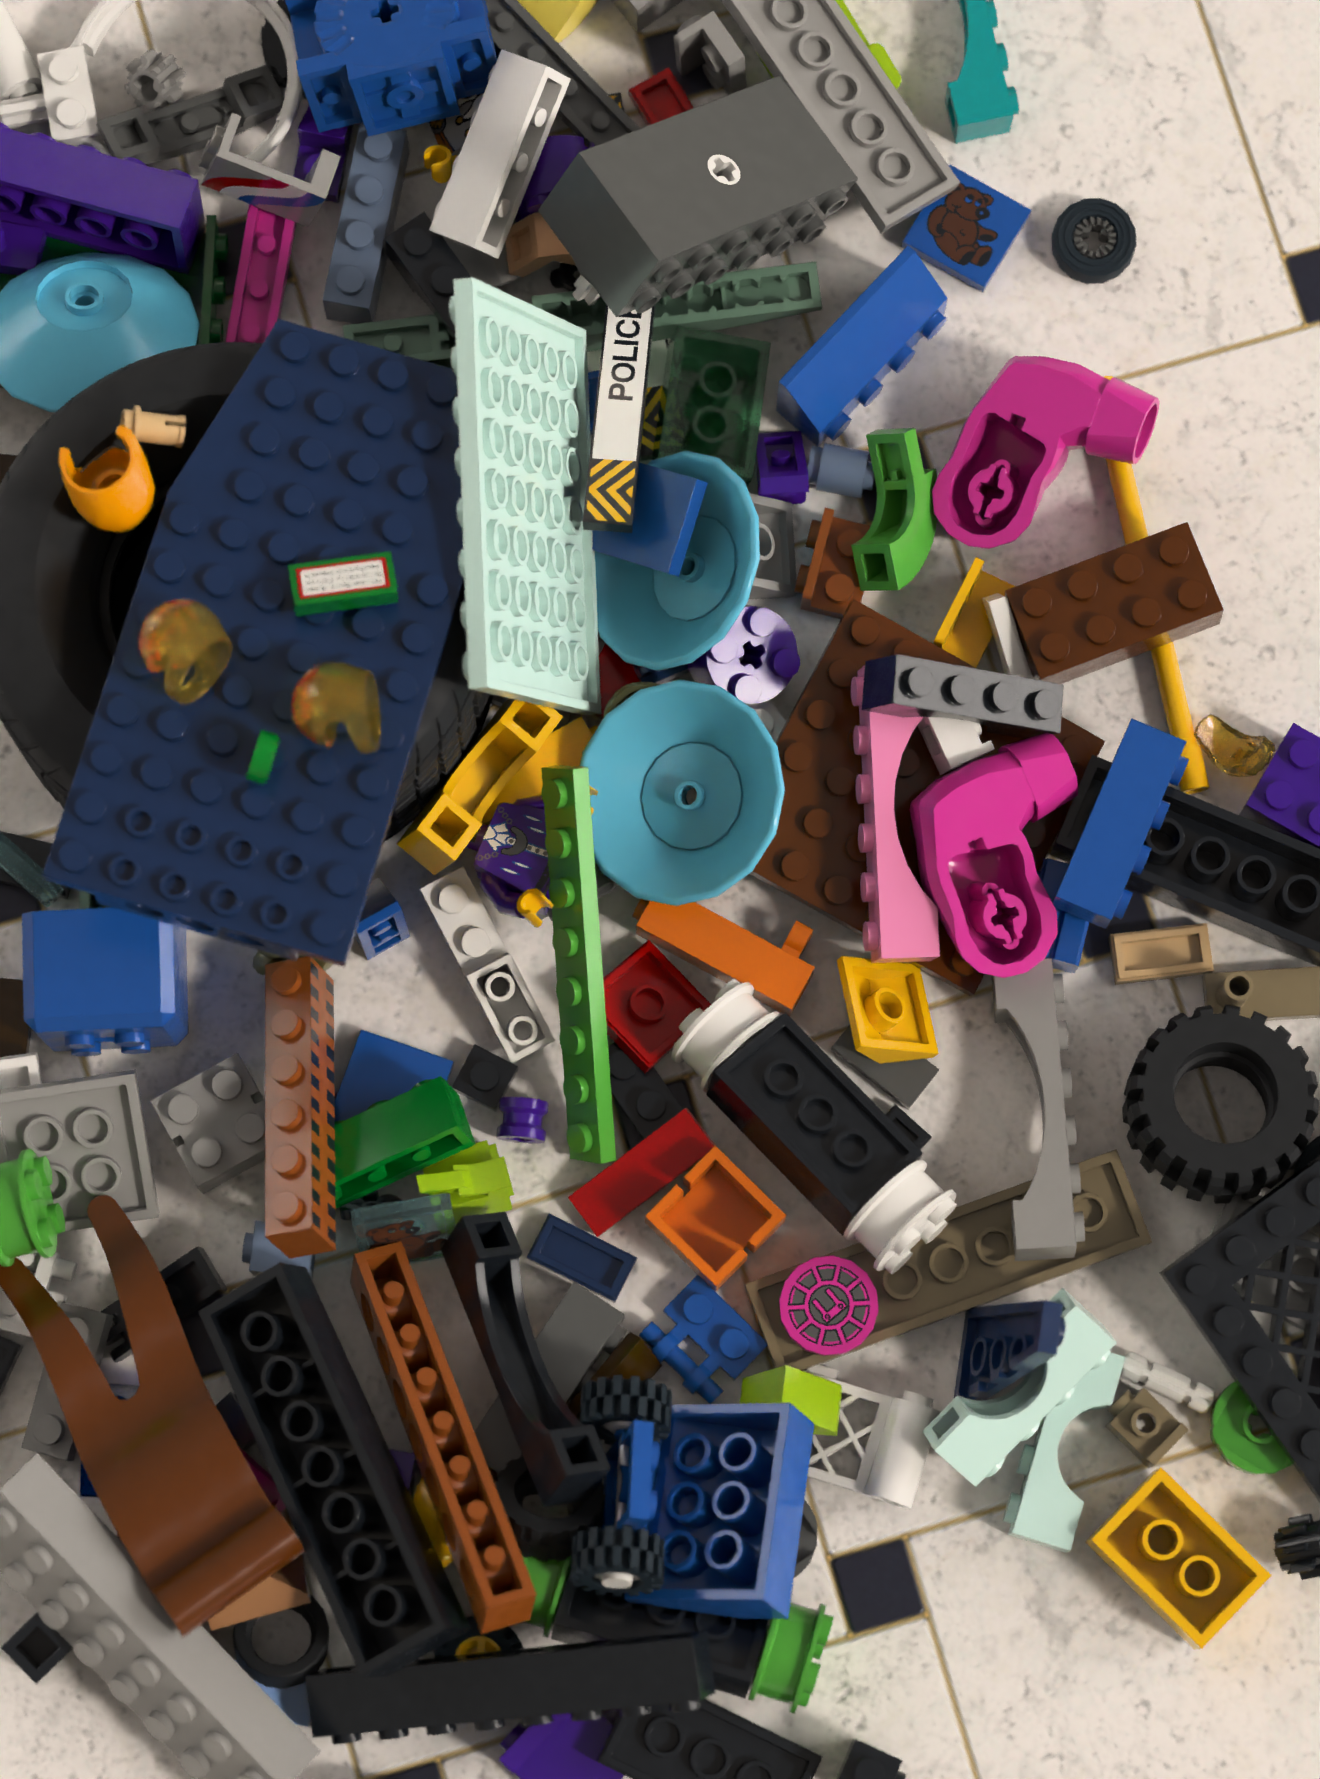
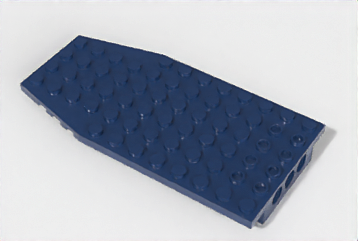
(306, 462)

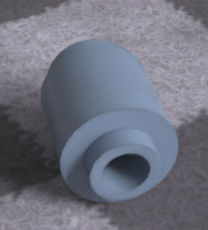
(840, 470)

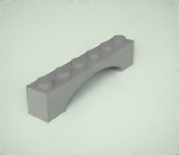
(1045, 1218)

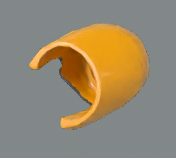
(113, 487)

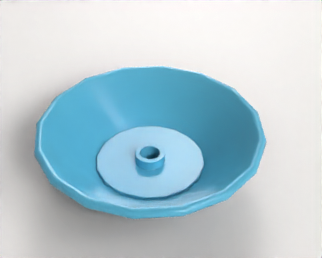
(85, 320)
(672, 619)
(644, 766)

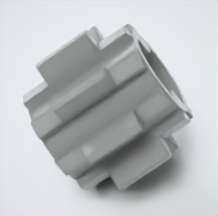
(154, 80)

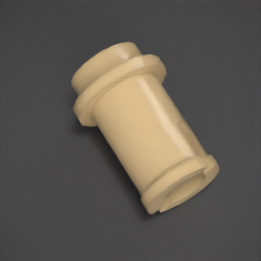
(154, 427)

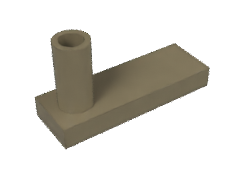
(1272, 992)

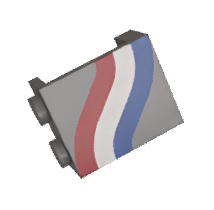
(262, 184)

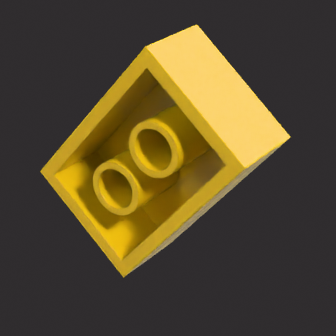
(1178, 1558)

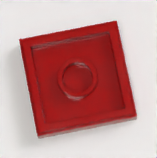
(647, 1004)

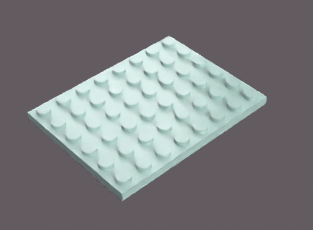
(524, 501)

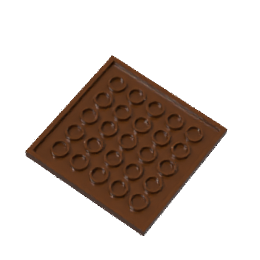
(817, 832)

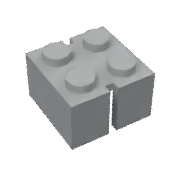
(216, 1122)

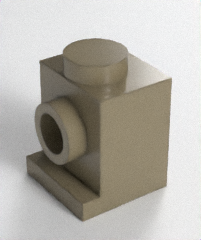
(1145, 1446)

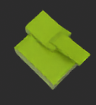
(474, 1179)

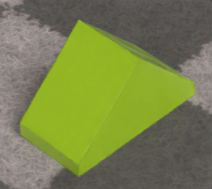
(810, 1394)

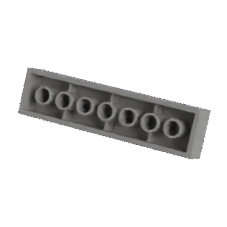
(99, 1603)

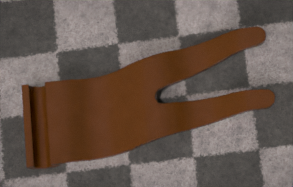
(165, 1454)

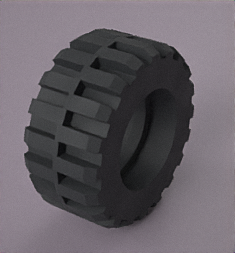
(1251, 1051)

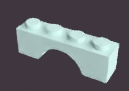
(981, 1433)
(1046, 1507)

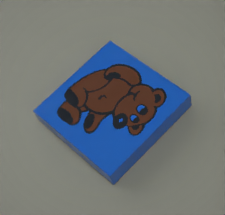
(968, 230)

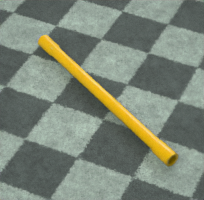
(1164, 657)

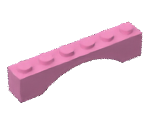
(900, 913)

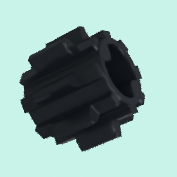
(1299, 1546)

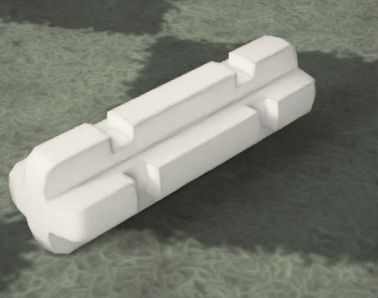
(1167, 1383)

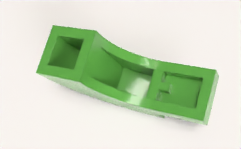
(903, 516)

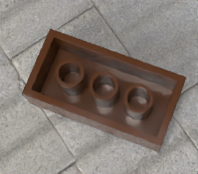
(1114, 606)

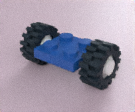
(633, 1420)

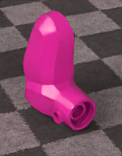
(1022, 440)
(979, 860)

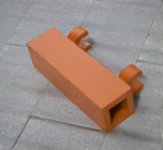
(730, 950)

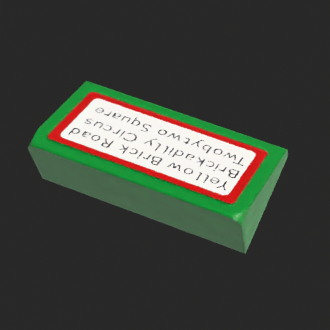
(343, 583)

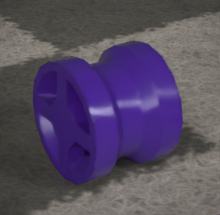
(522, 1120)

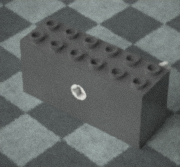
(696, 197)

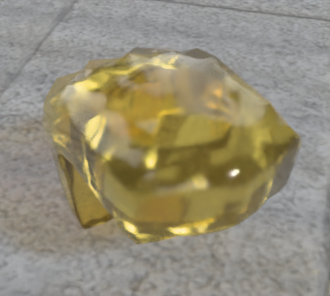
(1231, 750)

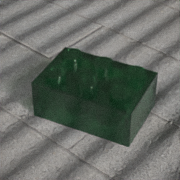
(712, 397)

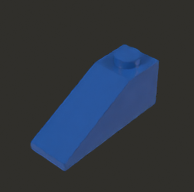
(381, 921)

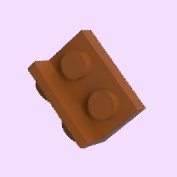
(832, 575)

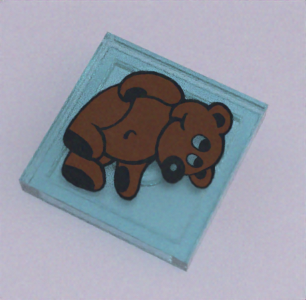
(418, 1223)

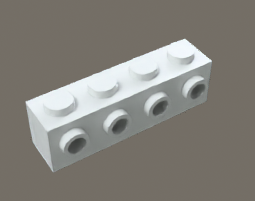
(499, 153)

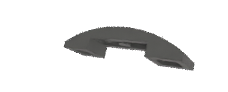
(190, 123)

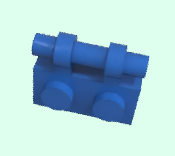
(714, 1329)

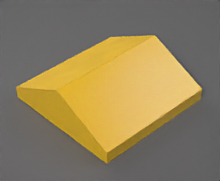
(887, 1010)

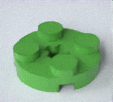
(1234, 1439)

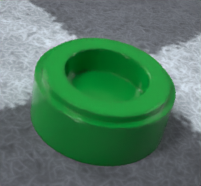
(263, 757)

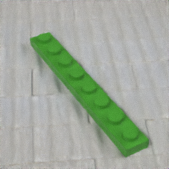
(578, 963)

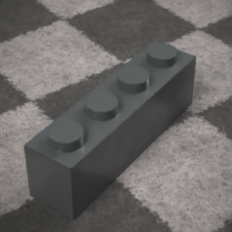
(569, 1348)

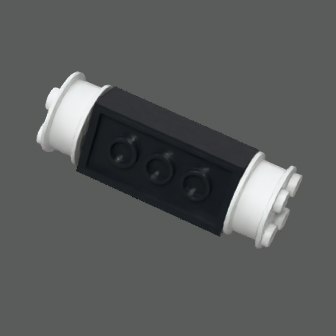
(814, 1125)

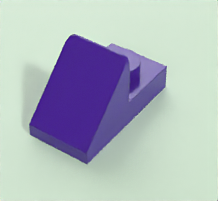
(312, 144)
(782, 466)

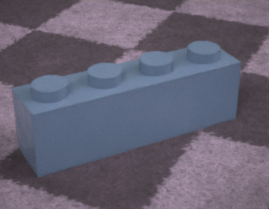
(364, 223)

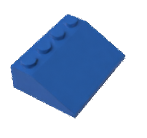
(730, 1508)

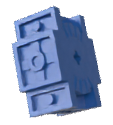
(390, 59)

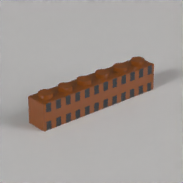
(299, 1108)

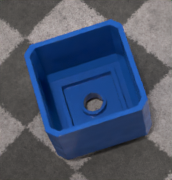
(104, 980)

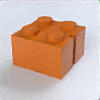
(715, 1218)

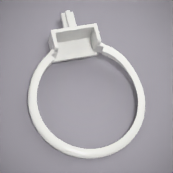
(69, 95)

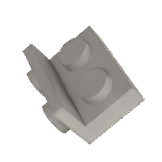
(709, 42)

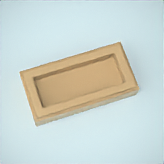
(1160, 953)

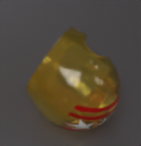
(184, 635)
(335, 695)

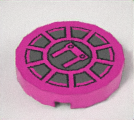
(828, 1306)

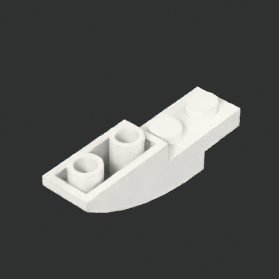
(486, 964)

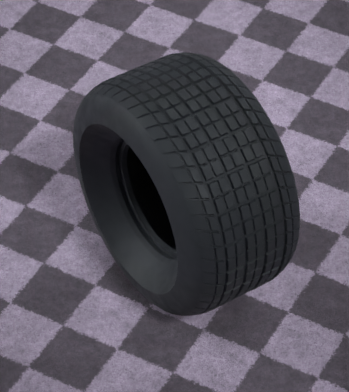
(74, 584)

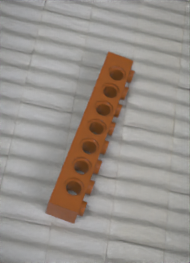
(442, 1438)

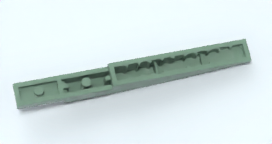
(729, 302)

